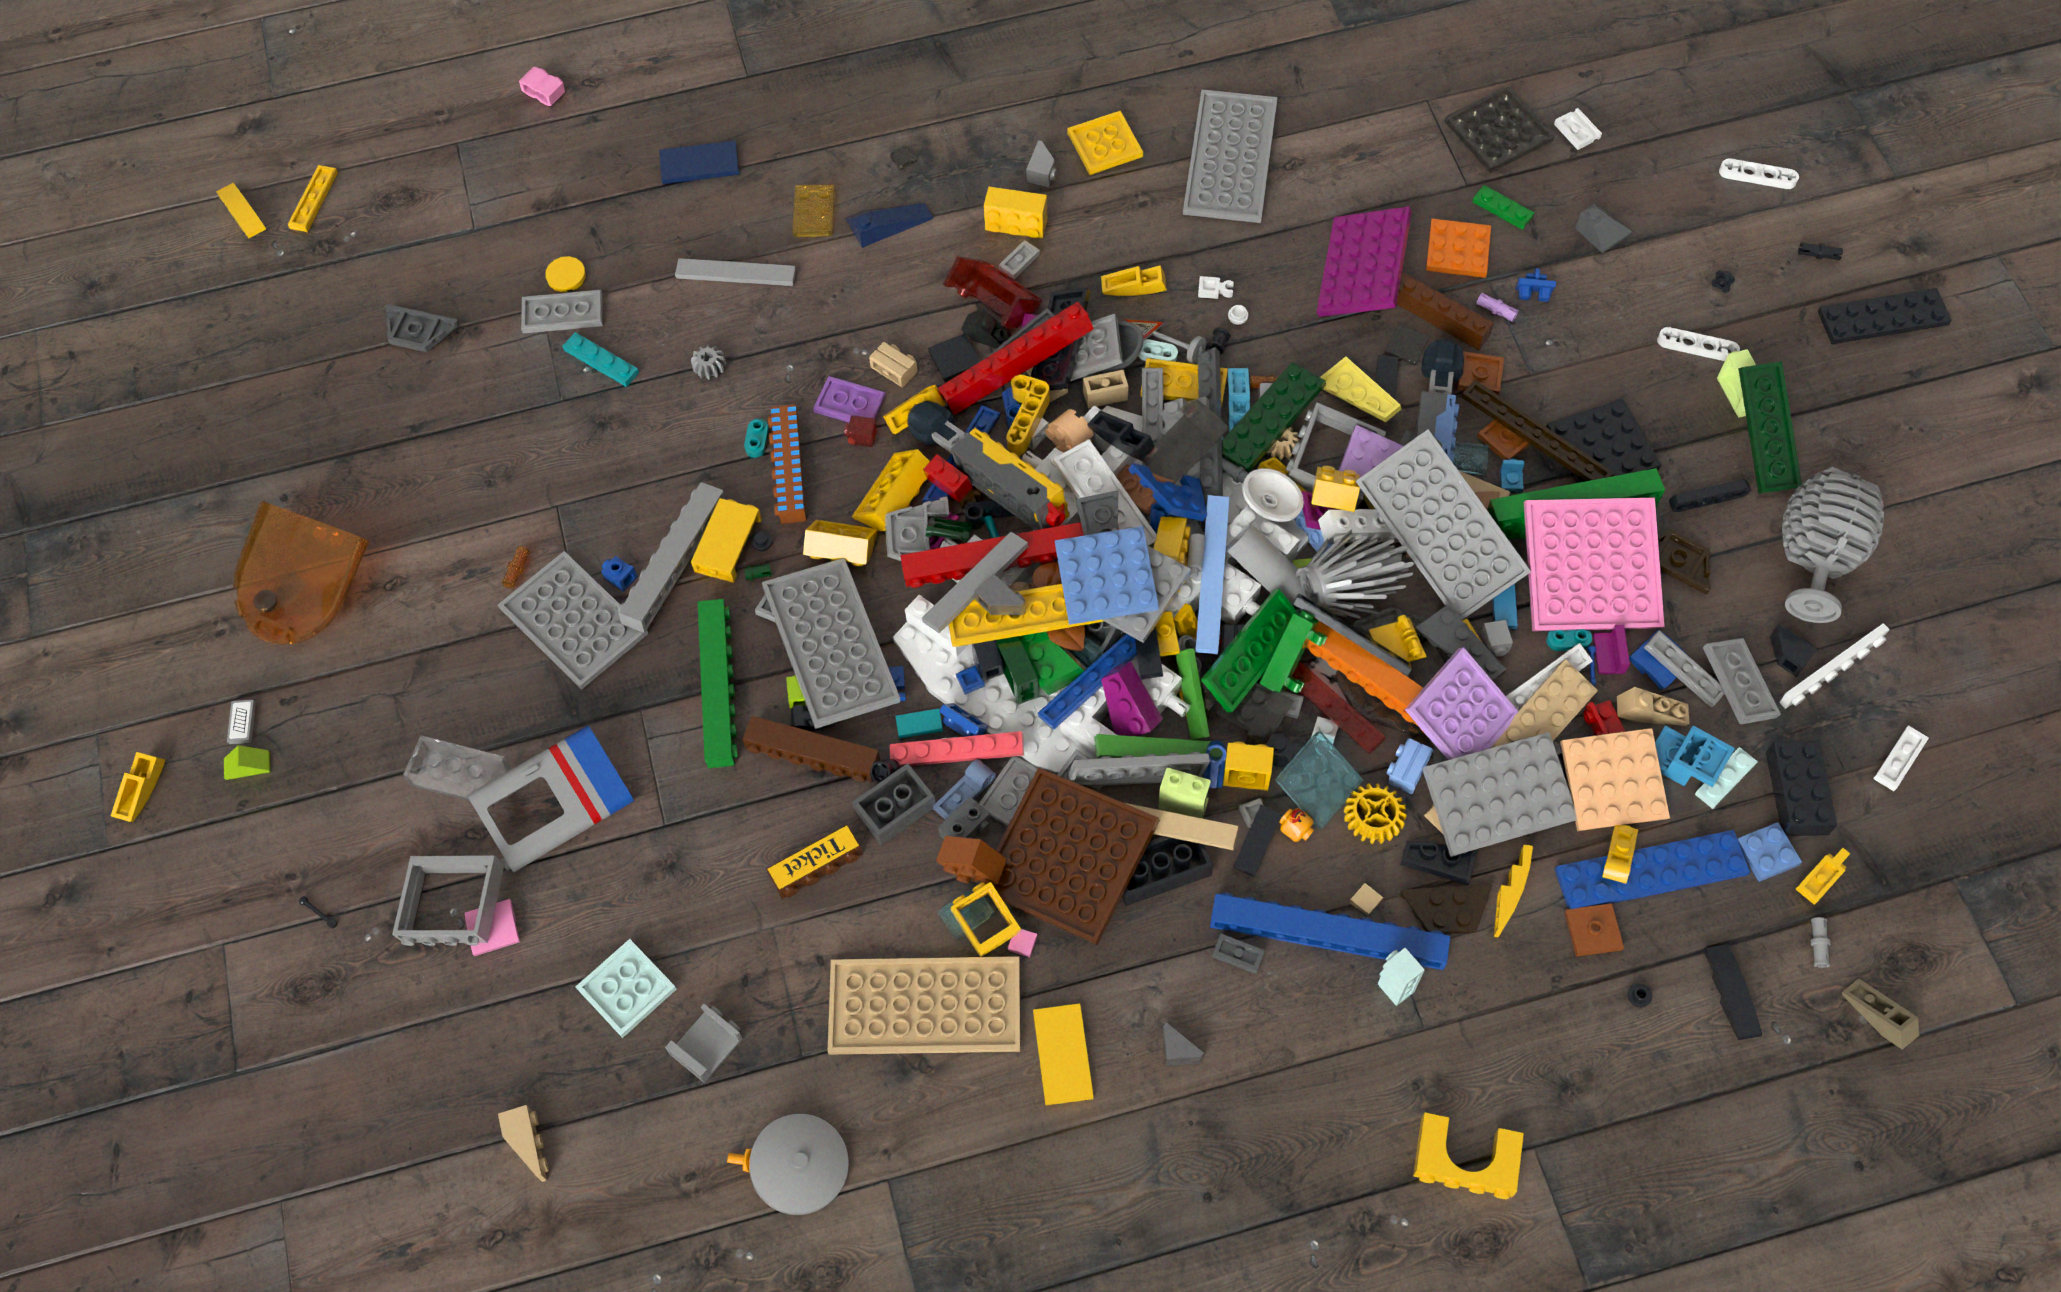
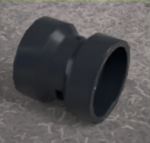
(882, 769)

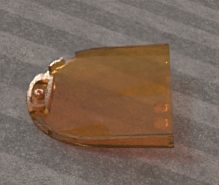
(302, 565)

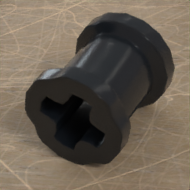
(1217, 340)

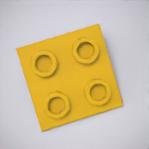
(1400, 638)

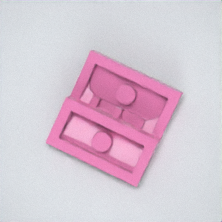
(502, 931)

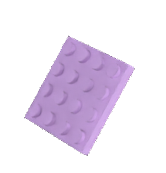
(1461, 708)

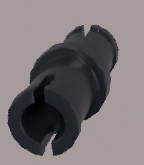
(1820, 251)

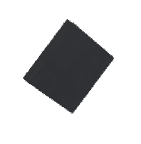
(953, 356)

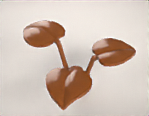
(1068, 638)

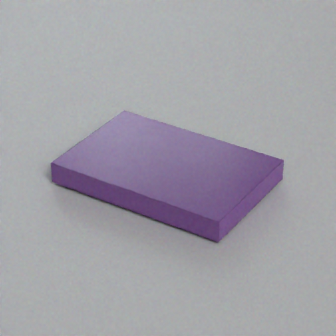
(843, 398)

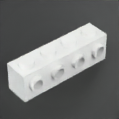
(1368, 522)

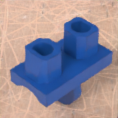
(1535, 282)

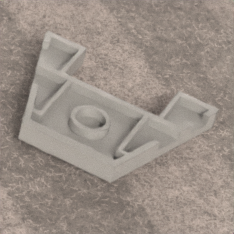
(908, 527)

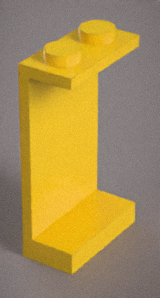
(724, 539)

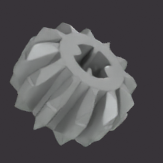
(708, 362)

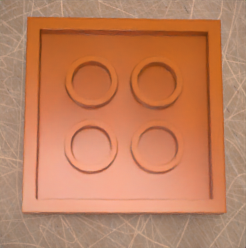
(1458, 248)

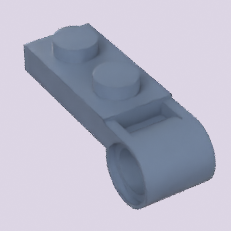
(974, 781)

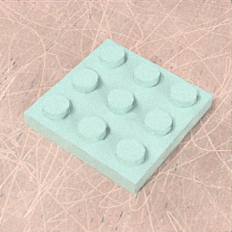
(626, 988)

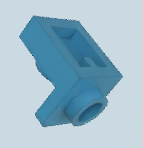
(1511, 475)

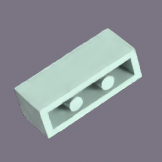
(1400, 976)

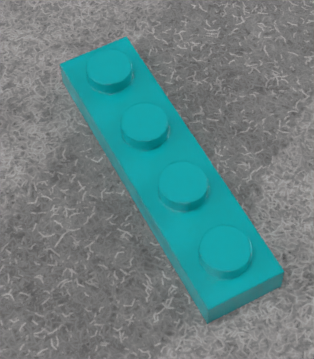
(600, 359)

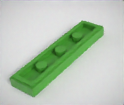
(1192, 694)

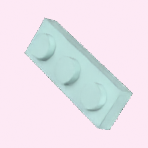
(1735, 769)

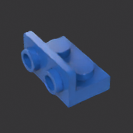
(962, 721)

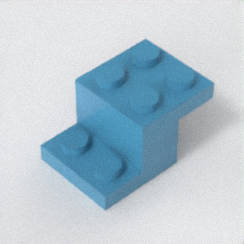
(1691, 755)

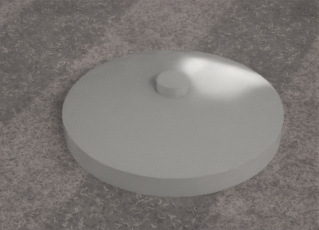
(798, 1164)

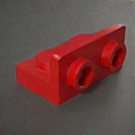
(1603, 718)

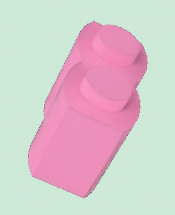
(542, 86)

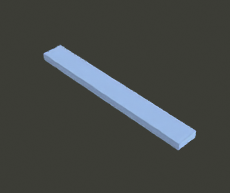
(1212, 575)

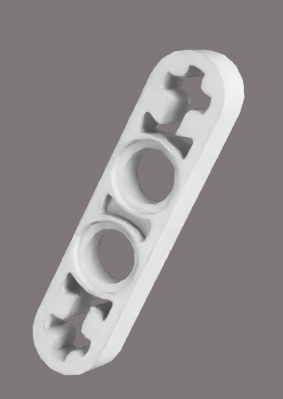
(1758, 176)
(1698, 342)

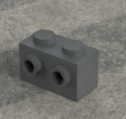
(966, 821)

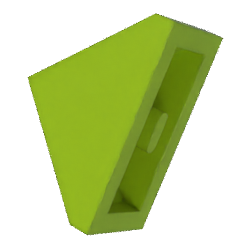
(245, 762)

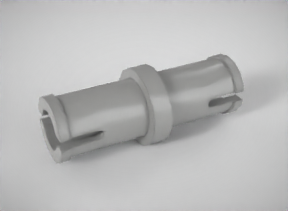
(1820, 942)

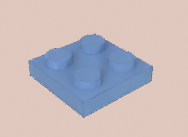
(1768, 852)

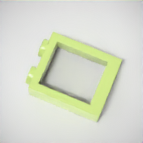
(1730, 379)

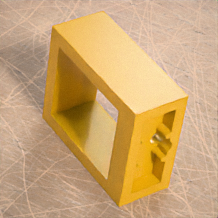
(998, 939)

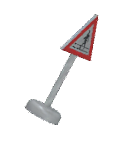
(1149, 328)

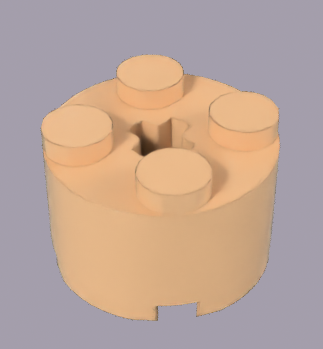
(1068, 431)

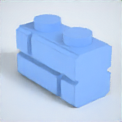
(1408, 768)

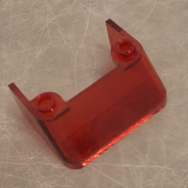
(993, 289)

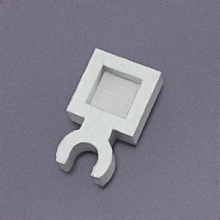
(1211, 287)

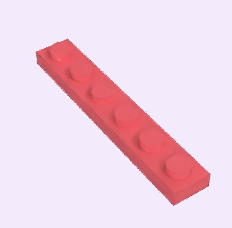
(958, 749)

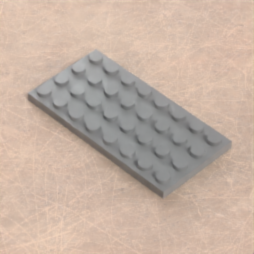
(1230, 156)
(1443, 525)
(830, 643)

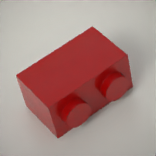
(947, 478)

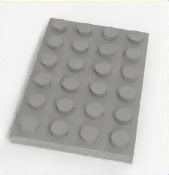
(571, 619)
(1499, 794)

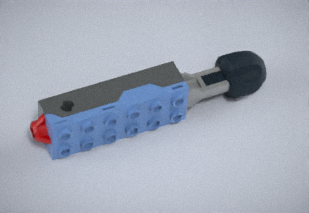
(1437, 408)

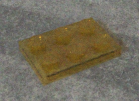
(813, 210)

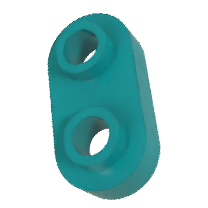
(758, 436)
(1569, 639)

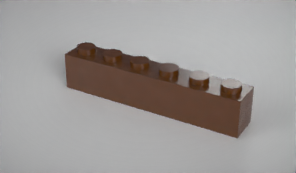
(1443, 312)
(810, 749)

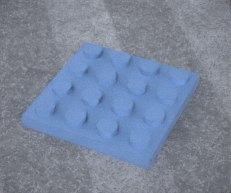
(1106, 575)

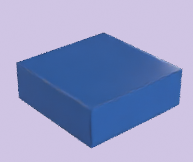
(970, 680)

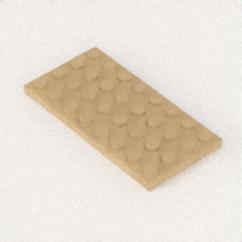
(924, 1005)

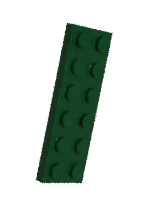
(1271, 416)
(1770, 427)

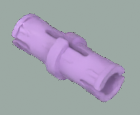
(1497, 307)

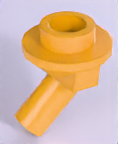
(740, 1159)

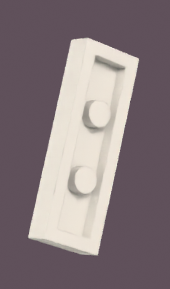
(1901, 758)

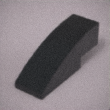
(1121, 435)

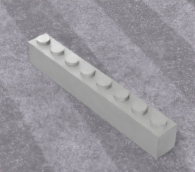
(670, 559)

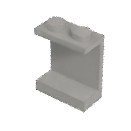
(706, 1043)

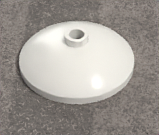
(1272, 495)

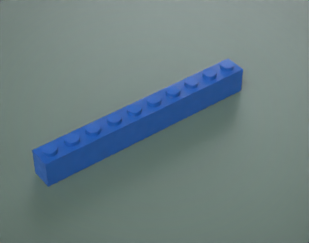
(1327, 930)

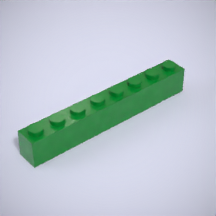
(716, 684)

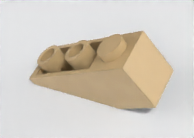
(1650, 707)
(520, 1132)

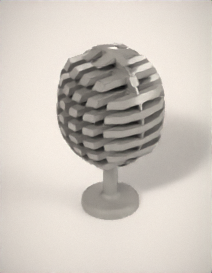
(1830, 531)

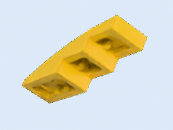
(241, 210)
(1509, 895)

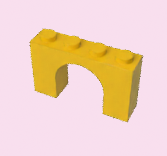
(1435, 1165)

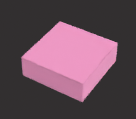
(1023, 943)

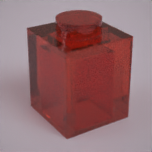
(861, 431)

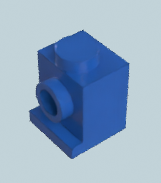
(618, 573)

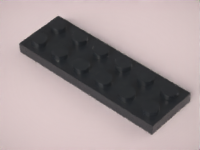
(1884, 316)
(1058, 367)

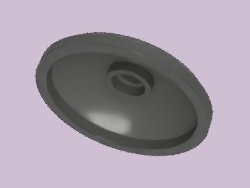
(1131, 345)

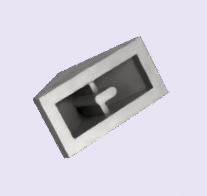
(1179, 1049)

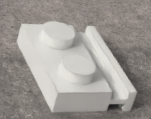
(1577, 129)

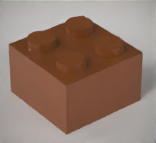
(971, 860)

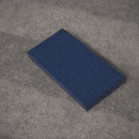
(698, 162)

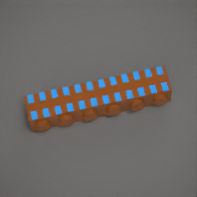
(788, 464)

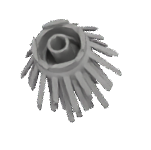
(1349, 576)

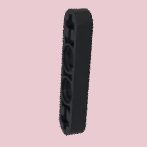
(1709, 495)

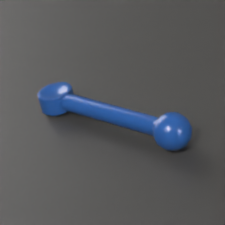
(1592, 649)

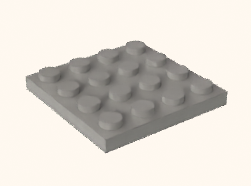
(1168, 579)

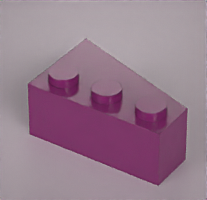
(1129, 702)

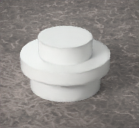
(1238, 314)

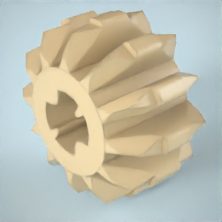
(1284, 445)

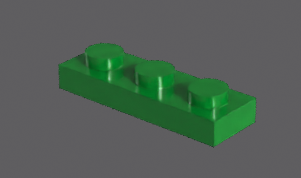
(1503, 207)

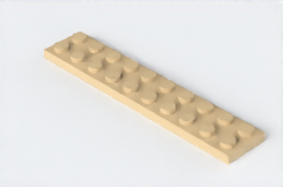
(1545, 711)

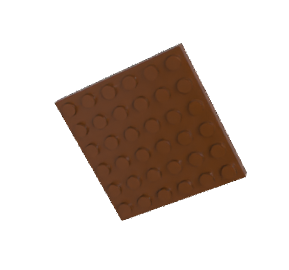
(1071, 854)

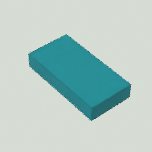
(919, 723)

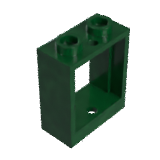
(1018, 669)

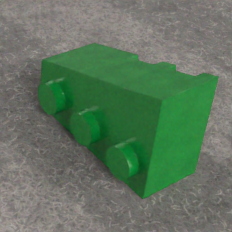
(1050, 662)

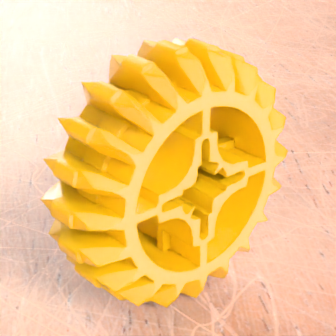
(1386, 827)

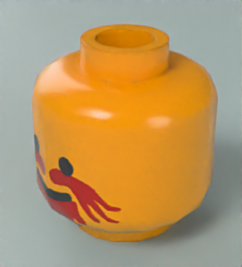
(1296, 824)

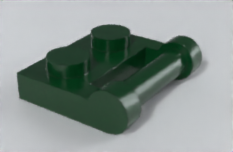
(949, 529)

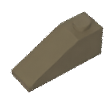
(1883, 1013)

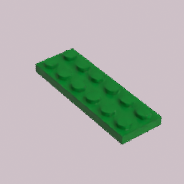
(1249, 652)

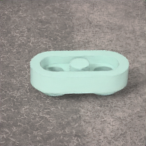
(1158, 351)

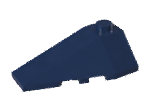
(881, 223)

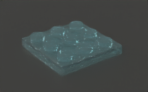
(1319, 779)

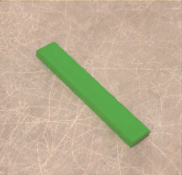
(1119, 746)

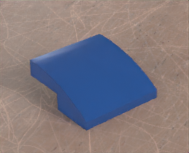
(1648, 664)

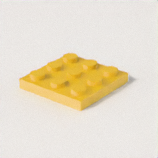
(1105, 142)

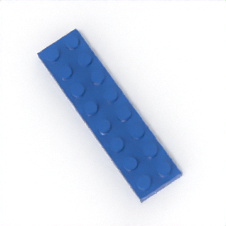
(1655, 871)

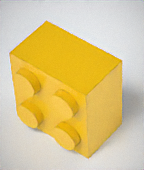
(1335, 488)
(1248, 766)

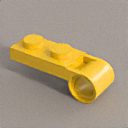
(898, 417)
(1620, 853)

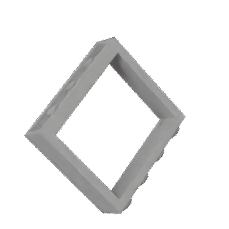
(1333, 419)
(411, 894)

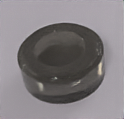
(265, 601)

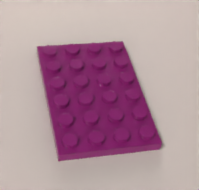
(1364, 262)

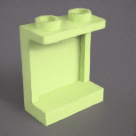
(1183, 793)

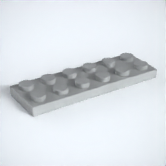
(1134, 769)

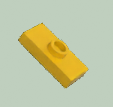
(1186, 621)
(1167, 635)

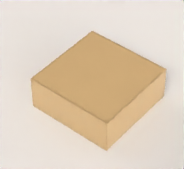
(1366, 899)

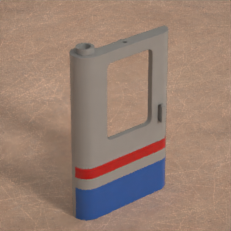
(580, 780)

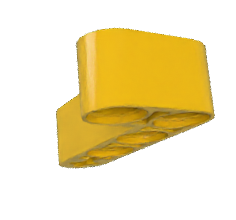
(1035, 400)

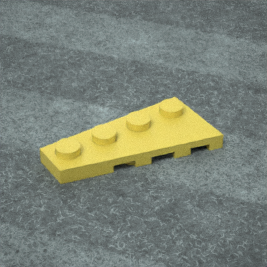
(1358, 389)

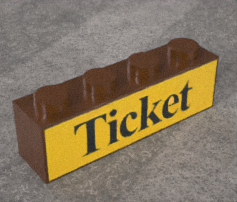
(814, 862)

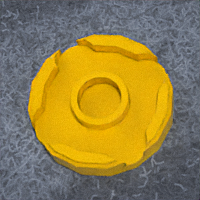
(565, 274)

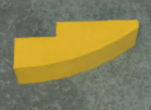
(1134, 282)
(137, 786)

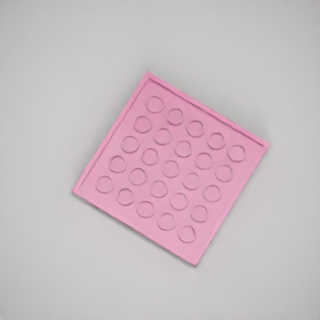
(1593, 564)

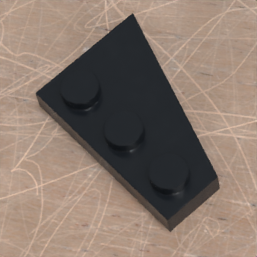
(1437, 861)

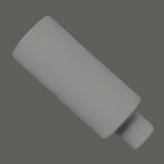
(1196, 554)

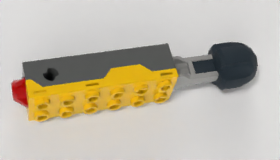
(992, 467)

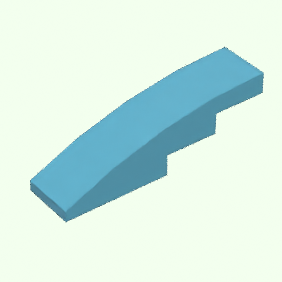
(1237, 395)

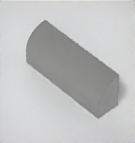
(1265, 562)

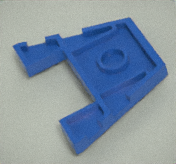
(1175, 499)

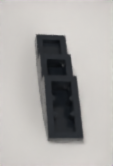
(1734, 992)

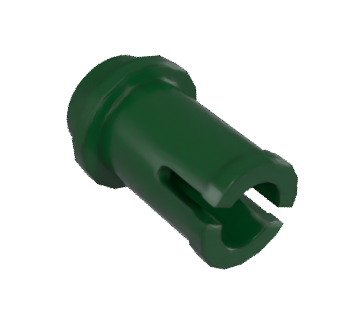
(757, 571)

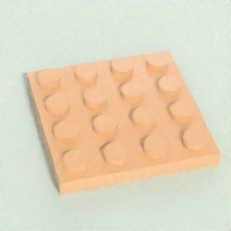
(1615, 779)

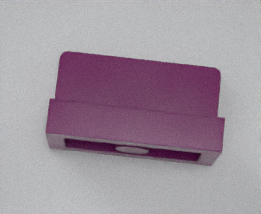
(1611, 651)

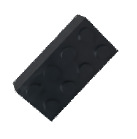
(1801, 788)
(1166, 866)

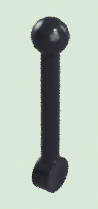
(331, 922)

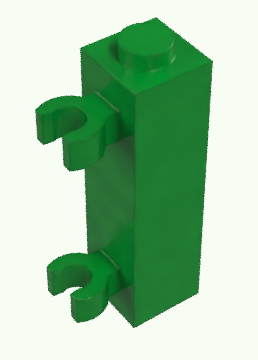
(1289, 652)

